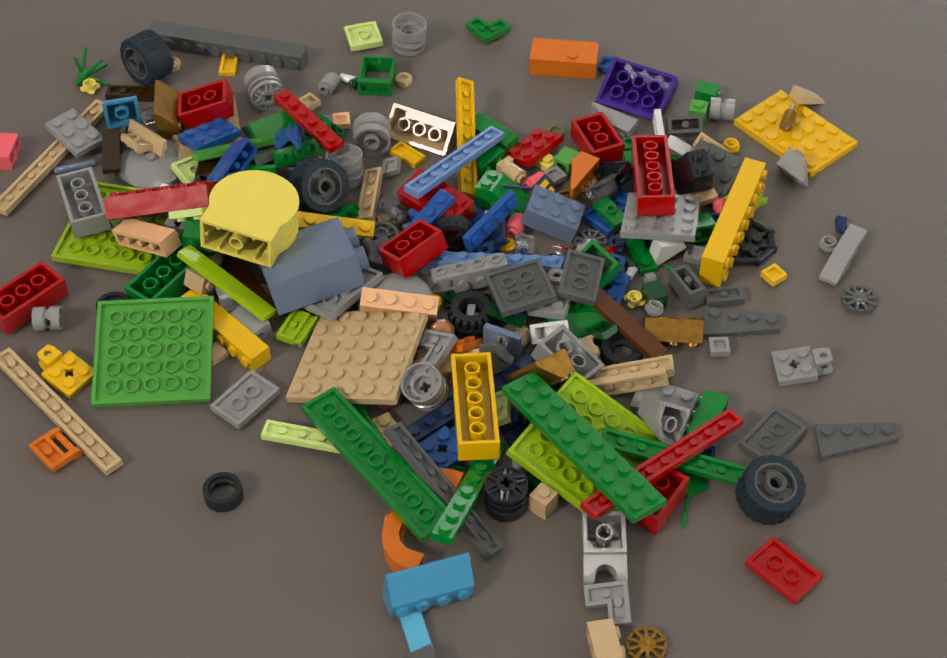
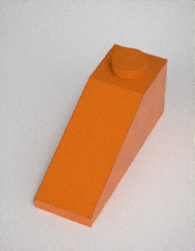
(582, 172)

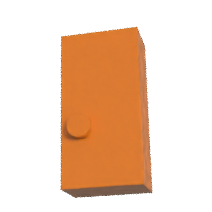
(564, 58)

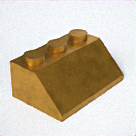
(166, 111)
(675, 329)
(550, 368)

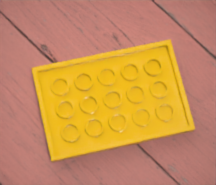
(811, 134)

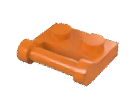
(51, 454)

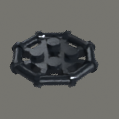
(754, 244)

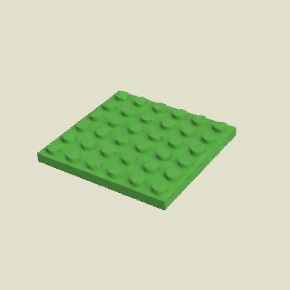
(153, 352)

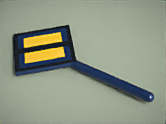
(544, 182)

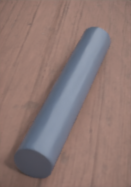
(75, 166)

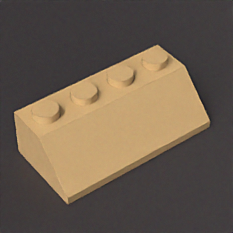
(422, 129)

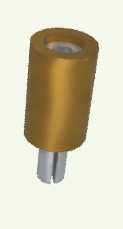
(788, 119)

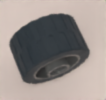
(146, 57)
(320, 184)
(770, 489)

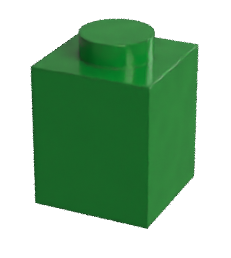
(706, 90)

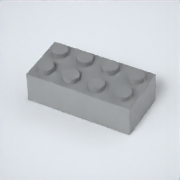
(83, 202)

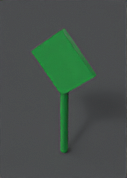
(696, 486)

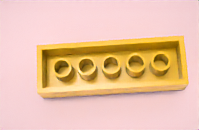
(475, 406)

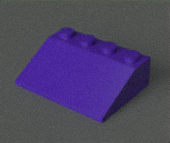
(636, 89)

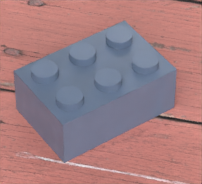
(553, 214)

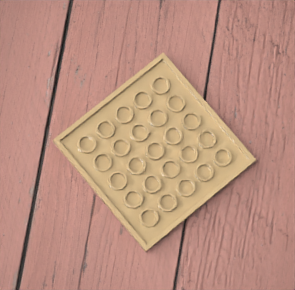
(359, 357)

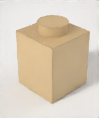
(543, 501)

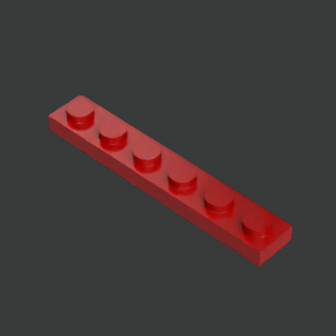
(308, 121)

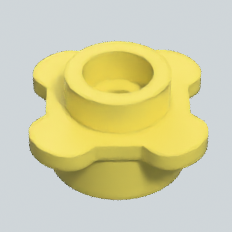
(89, 86)
(634, 299)

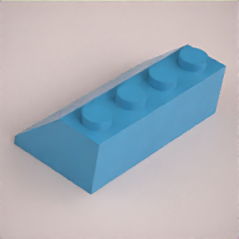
(428, 585)

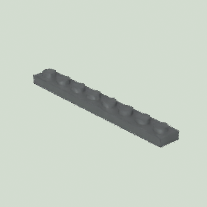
(441, 486)

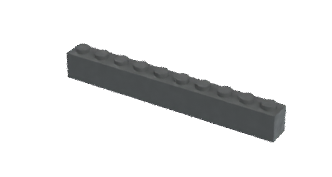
(244, 47)

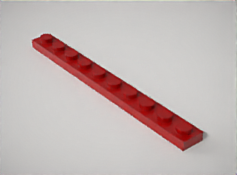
(672, 457)

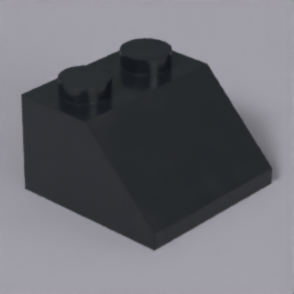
(692, 173)

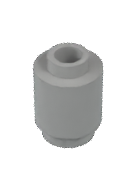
(328, 83)

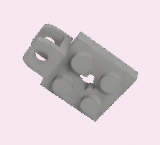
(554, 310)
(807, 363)

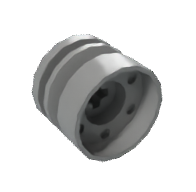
(409, 34)
(261, 85)
(351, 160)
(416, 382)

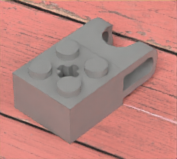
(604, 553)

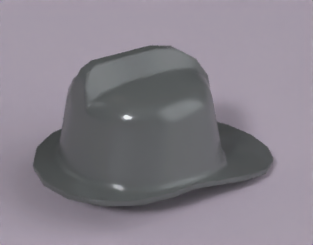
(604, 188)

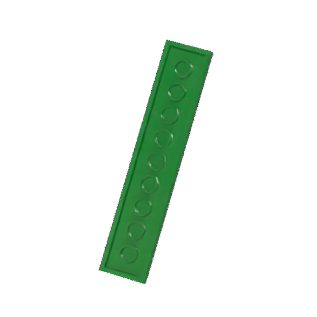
(584, 447)
(376, 462)

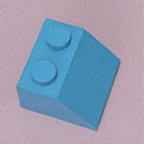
(120, 111)

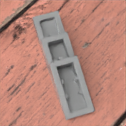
(843, 254)

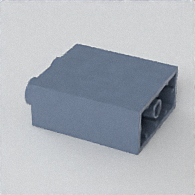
(316, 266)

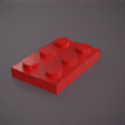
(534, 147)
(783, 570)

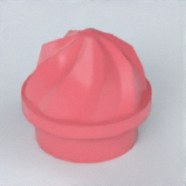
(718, 205)

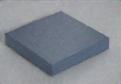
(513, 339)

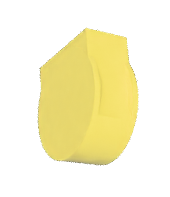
(251, 217)

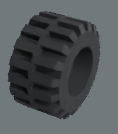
(465, 324)

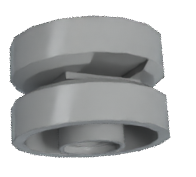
(372, 134)

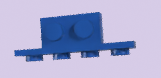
(292, 133)

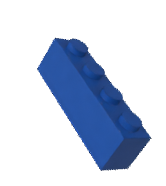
(234, 159)

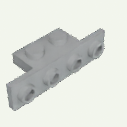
(470, 273)

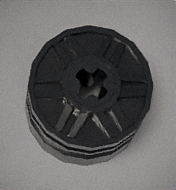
(506, 494)

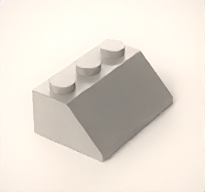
(581, 357)

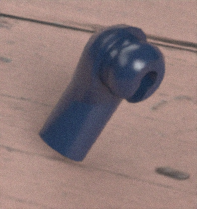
(841, 224)

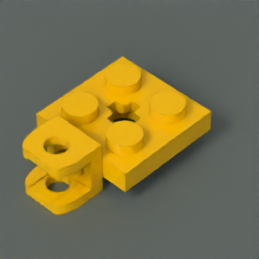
(55, 369)

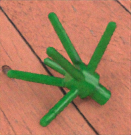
(85, 74)

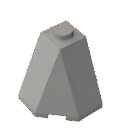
(664, 418)

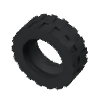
(454, 223)
(618, 340)

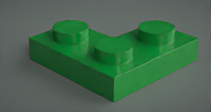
(488, 32)

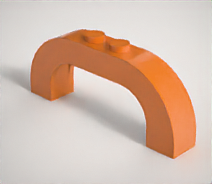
(395, 553)

